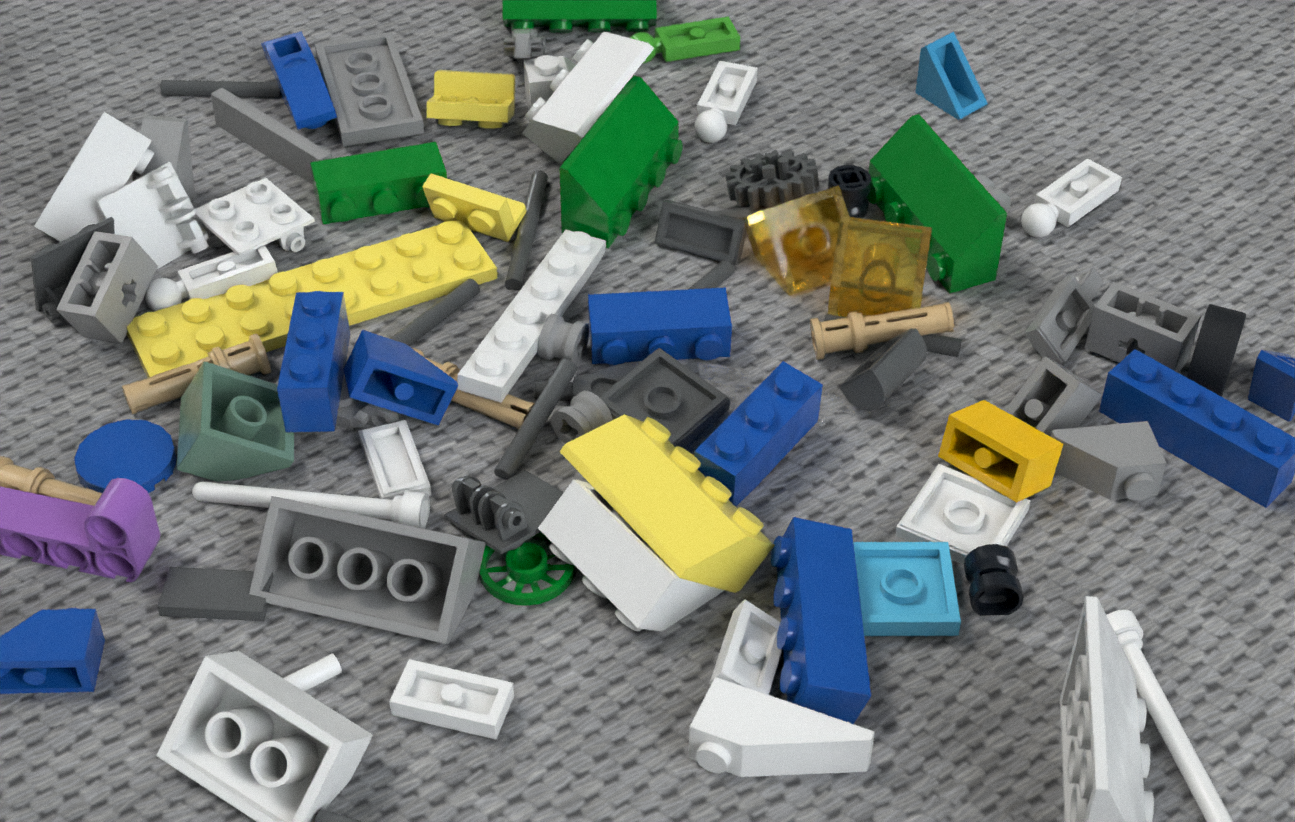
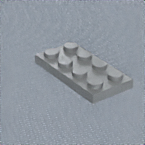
(369, 89)

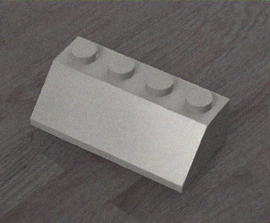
(366, 570)

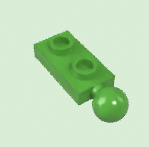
(692, 39)

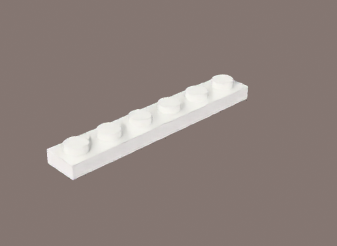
(516, 334)

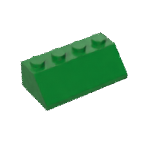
(565, 14)
(618, 163)
(927, 185)

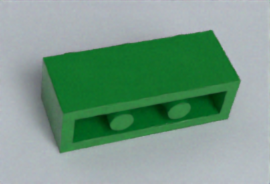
(375, 182)

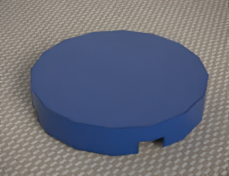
(128, 451)

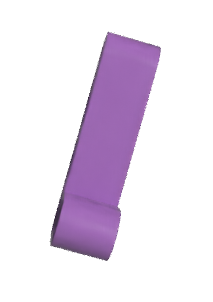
(99, 539)

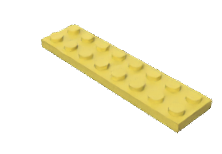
(373, 281)

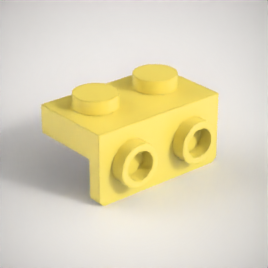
(472, 97)
(478, 208)

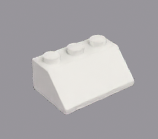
(583, 93)
(97, 171)
(619, 562)
(261, 741)

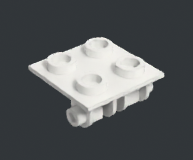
(156, 215)
(255, 218)

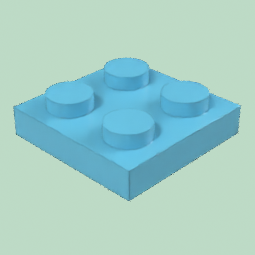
(907, 589)

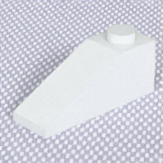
(768, 736)

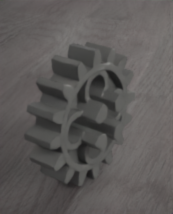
(772, 179)

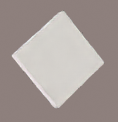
(962, 513)

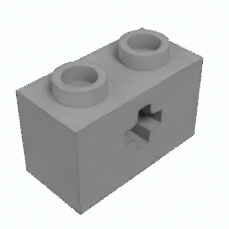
(107, 287)
(1137, 321)

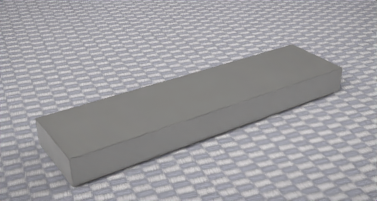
(266, 134)

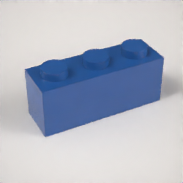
(677, 321)
(314, 362)
(761, 431)

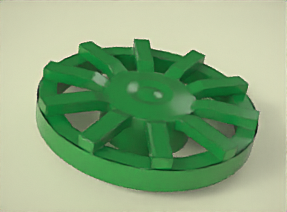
(526, 566)

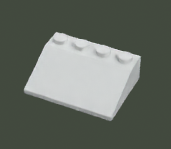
(1102, 728)

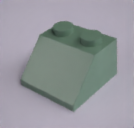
(231, 426)

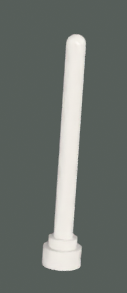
(409, 509)
(1130, 637)

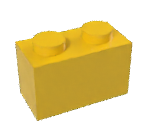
(1000, 450)

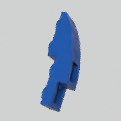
(299, 80)

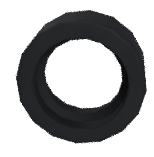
(1216, 348)

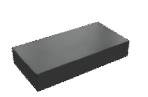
(701, 232)
(212, 595)

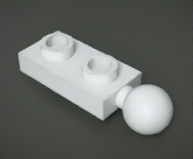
(723, 100)
(1070, 198)
(212, 278)

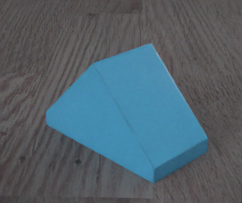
(948, 79)

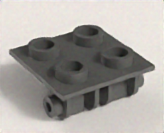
(56, 265)
(504, 513)

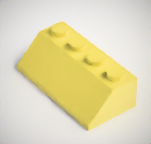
(671, 502)

